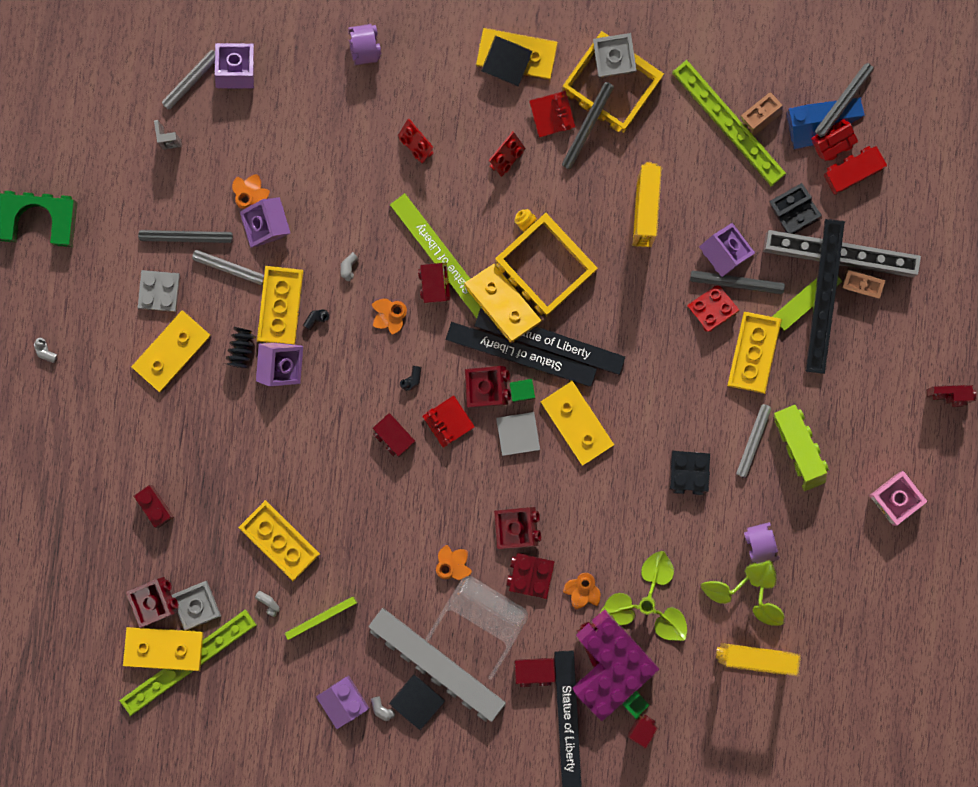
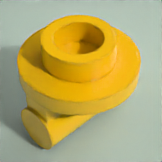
(524, 219)

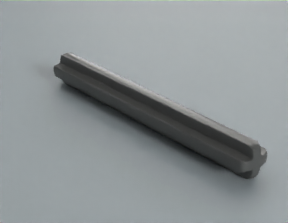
(844, 100)
(587, 125)
(185, 236)
(737, 282)

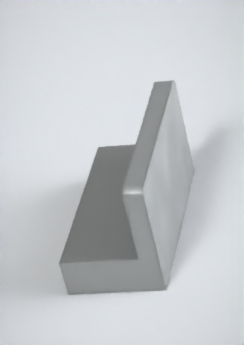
(167, 140)

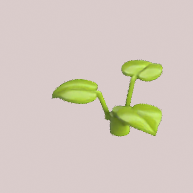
(759, 575)
(670, 624)

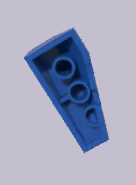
(806, 118)

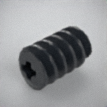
(240, 348)

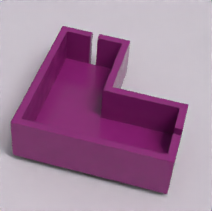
(621, 666)

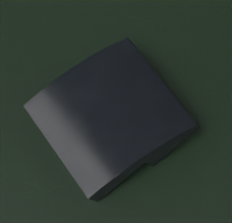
(506, 61)
(795, 209)
(416, 702)

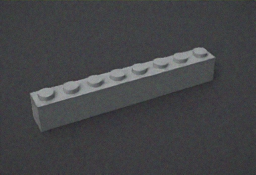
(851, 254)
(438, 665)

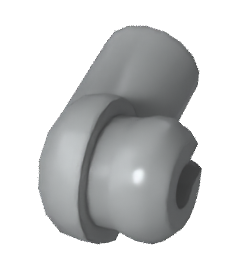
(346, 267)
(43, 352)
(269, 601)
(381, 712)

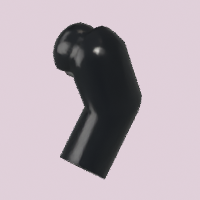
(316, 316)
(412, 381)

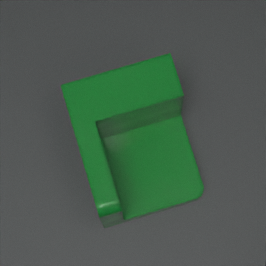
(522, 390)
(635, 704)

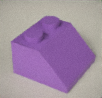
(234, 65)
(265, 222)
(726, 249)
(279, 364)
(342, 702)

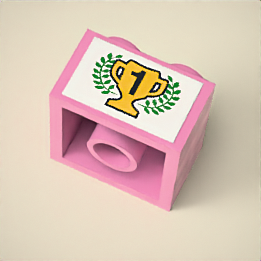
(898, 498)

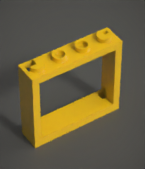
(641, 65)
(646, 205)
(527, 292)
(758, 658)

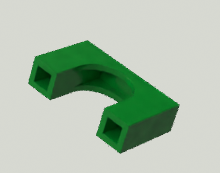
(61, 209)

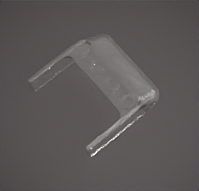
(487, 610)

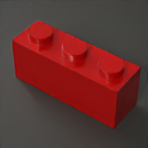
(854, 169)

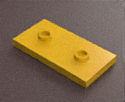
(541, 59)
(502, 303)
(280, 305)
(171, 351)
(754, 352)
(577, 423)
(279, 540)
(163, 649)

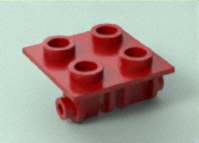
(552, 113)
(415, 141)
(506, 154)
(713, 308)
(448, 421)

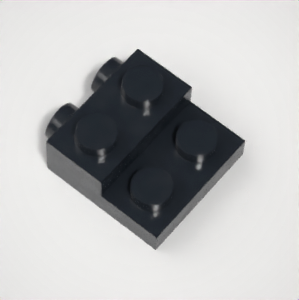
(689, 472)

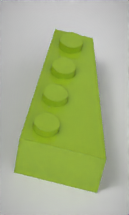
(801, 447)

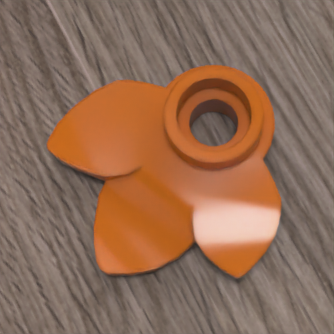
(249, 188)
(386, 315)
(455, 561)
(582, 594)

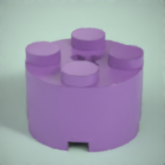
(363, 44)
(762, 543)

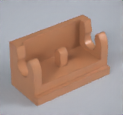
(762, 113)
(863, 283)

